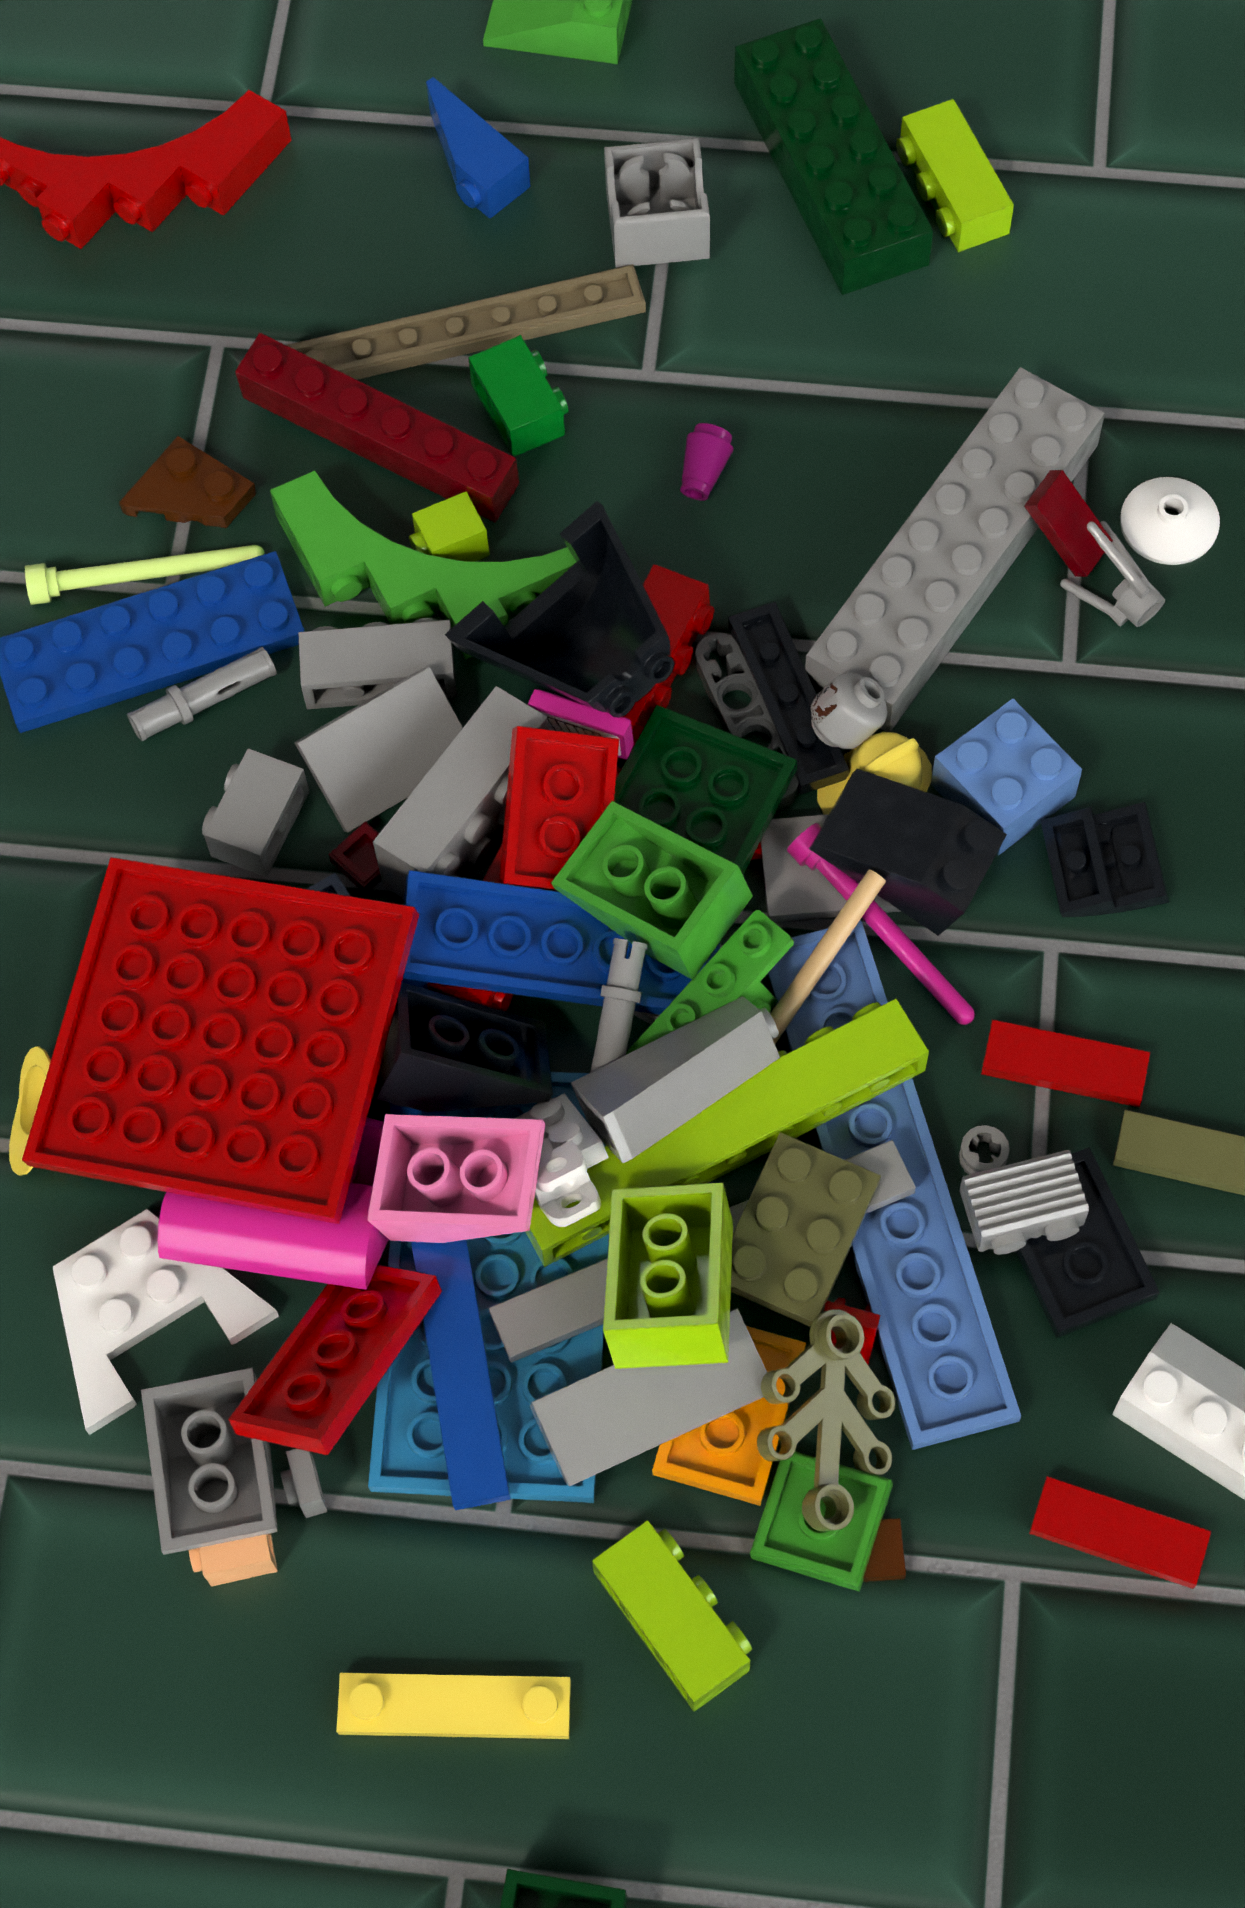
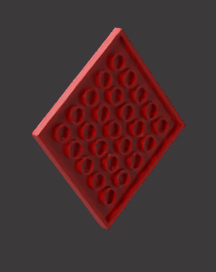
(223, 1039)

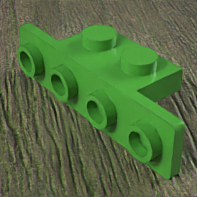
(726, 977)

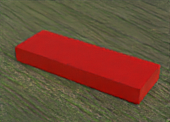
(1066, 1063)
(1120, 1532)

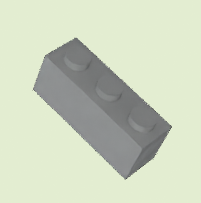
(363, 661)

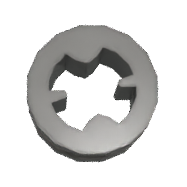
(997, 1144)

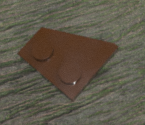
(189, 487)

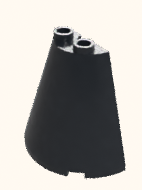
(584, 634)

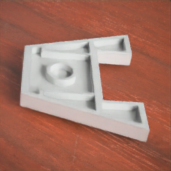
(123, 1293)

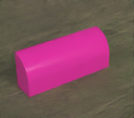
(273, 1242)

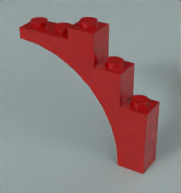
(146, 185)

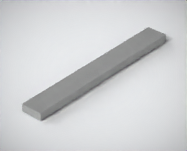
(578, 1300)

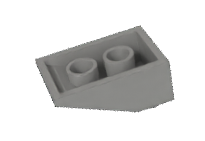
(204, 1475)

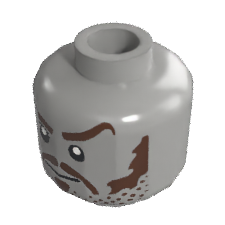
(848, 712)

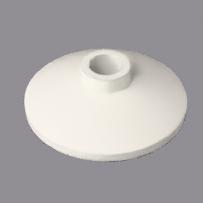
(1164, 536)

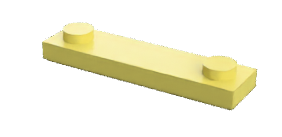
(454, 1705)

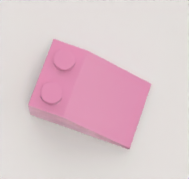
(455, 1177)

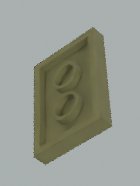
(799, 1228)

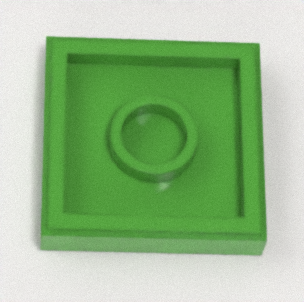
(830, 1556)

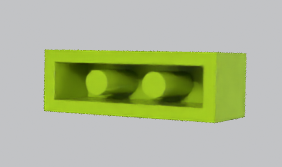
(955, 175)
(673, 1614)

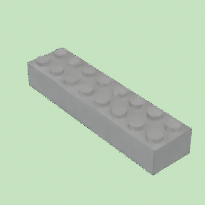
(955, 543)

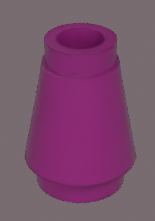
(704, 460)

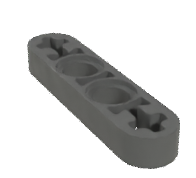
(737, 721)

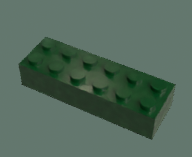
(832, 156)

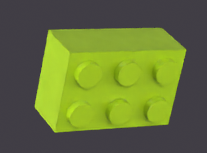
(669, 1276)

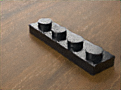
(787, 694)

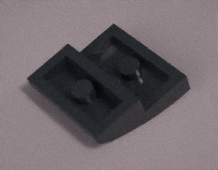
(1104, 861)

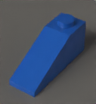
(482, 161)

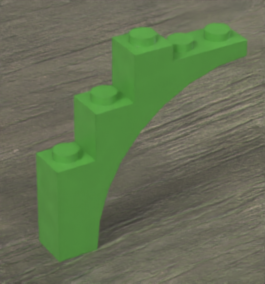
(409, 585)

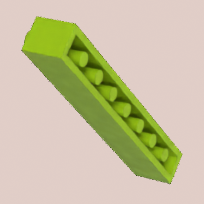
(789, 1097)

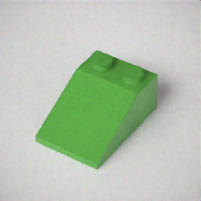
(560, 27)
(654, 888)

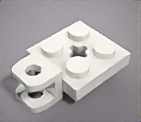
(566, 1154)

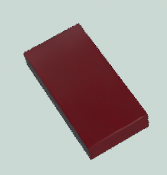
(1064, 521)

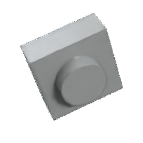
(303, 1483)

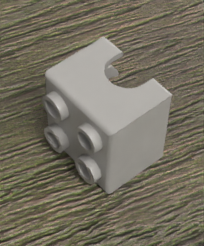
(657, 202)

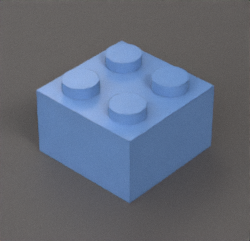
(1007, 772)

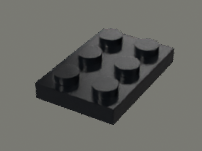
(1094, 1270)

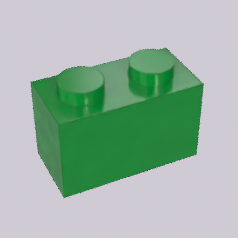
(518, 395)

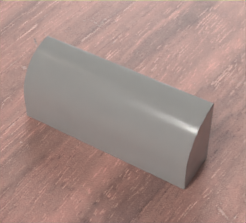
(636, 1409)

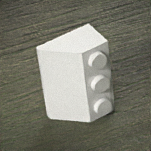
(1191, 1406)

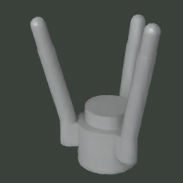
(1134, 595)

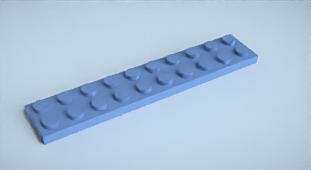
(912, 1250)

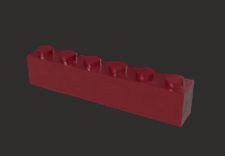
(376, 426)

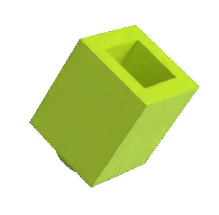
(450, 530)

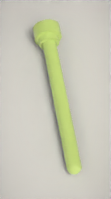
(48, 582)

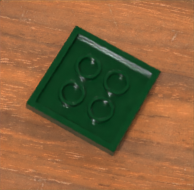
(704, 784)

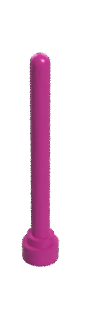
(886, 930)

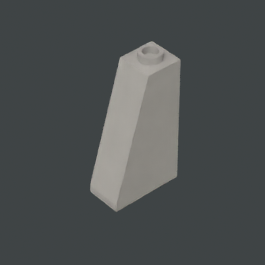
(676, 1076)

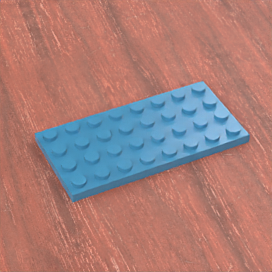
(406, 1427)

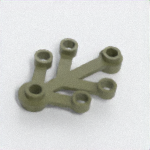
(832, 1412)

